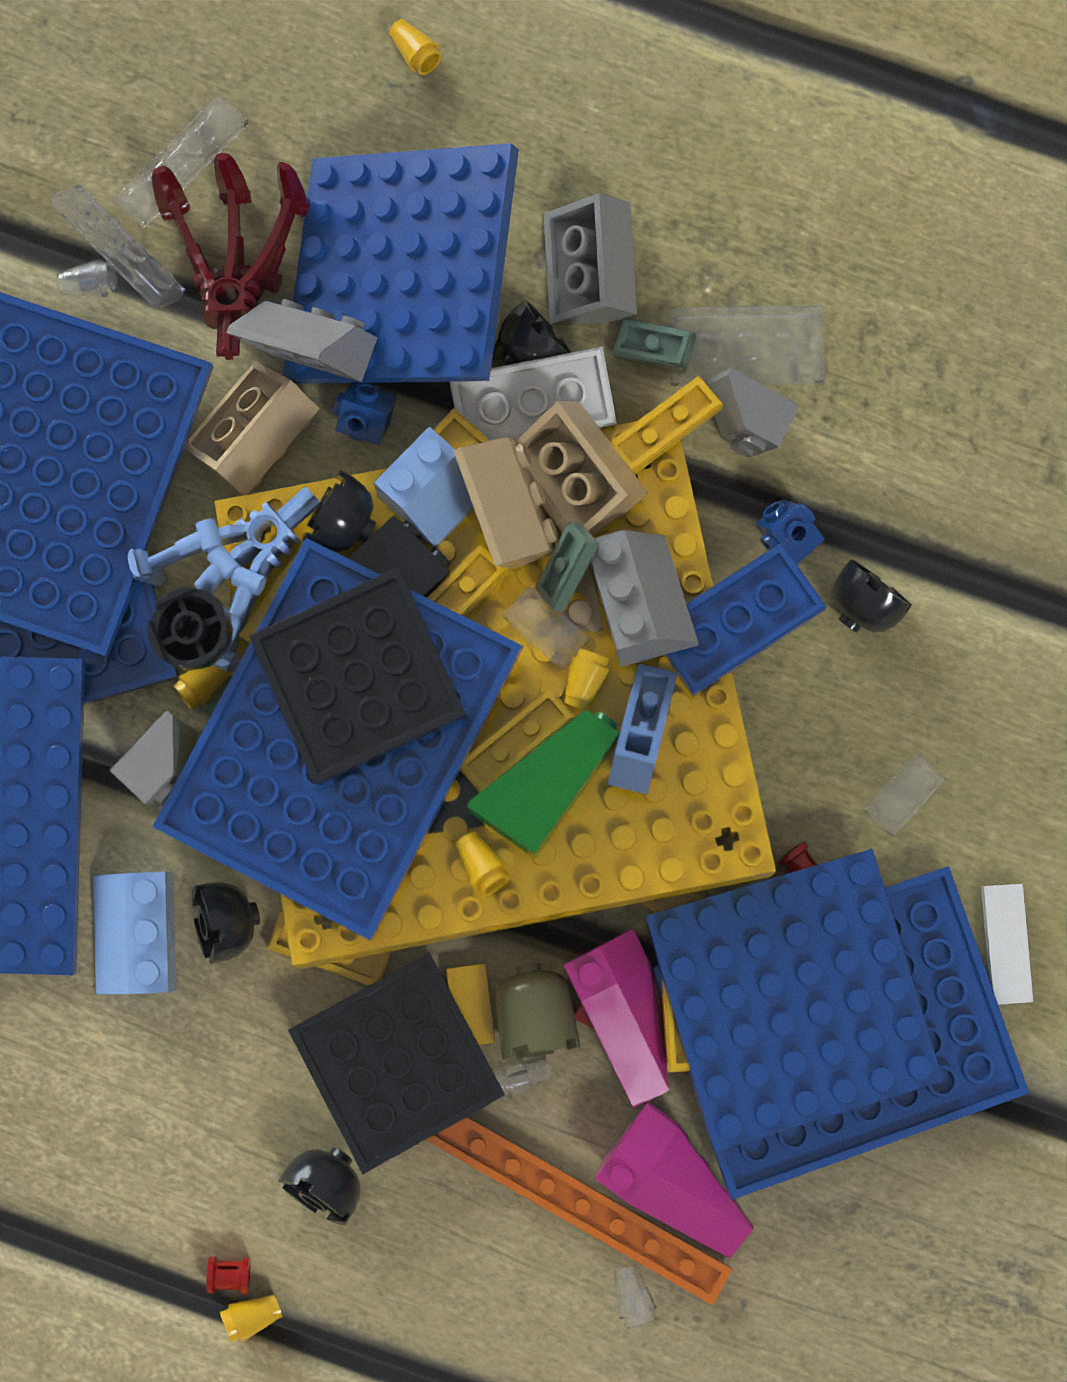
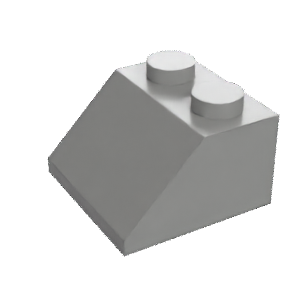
(752, 414)

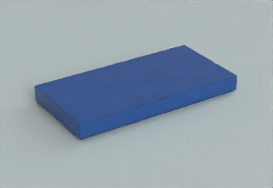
(745, 617)

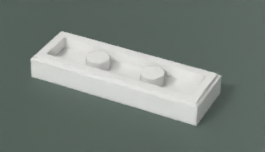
(1007, 943)

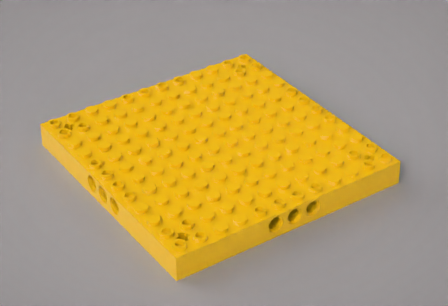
(613, 841)

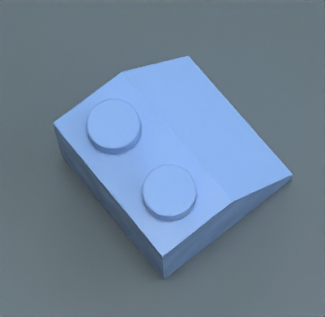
(427, 487)

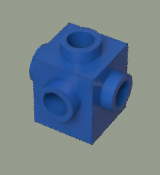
(364, 412)
(791, 526)

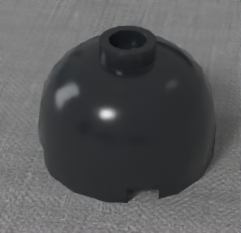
(529, 336)
(342, 515)
(867, 600)
(190, 629)
(224, 920)
(323, 1183)

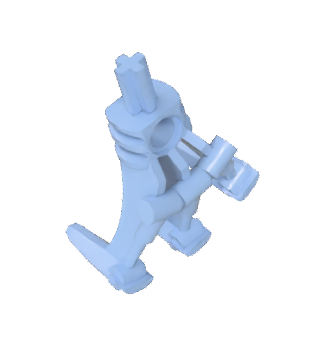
(231, 564)

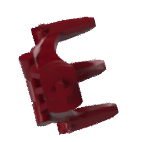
(235, 278)

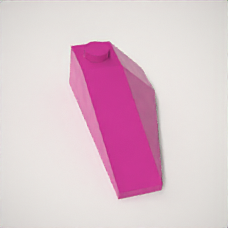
(622, 1007)
(666, 1178)

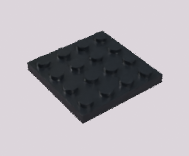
(357, 676)
(396, 1063)

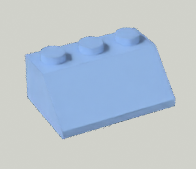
(134, 933)

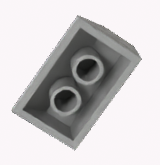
(590, 261)
(307, 337)
(641, 596)
(157, 760)

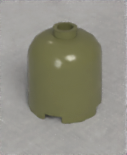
(535, 1013)

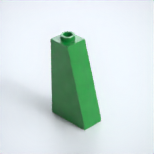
(542, 787)

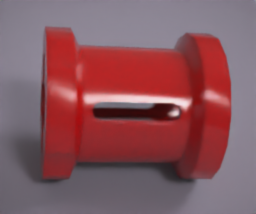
(797, 858)
(228, 1275)

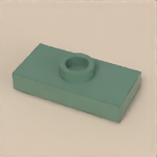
(654, 344)
(566, 565)

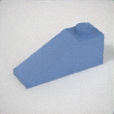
(642, 729)

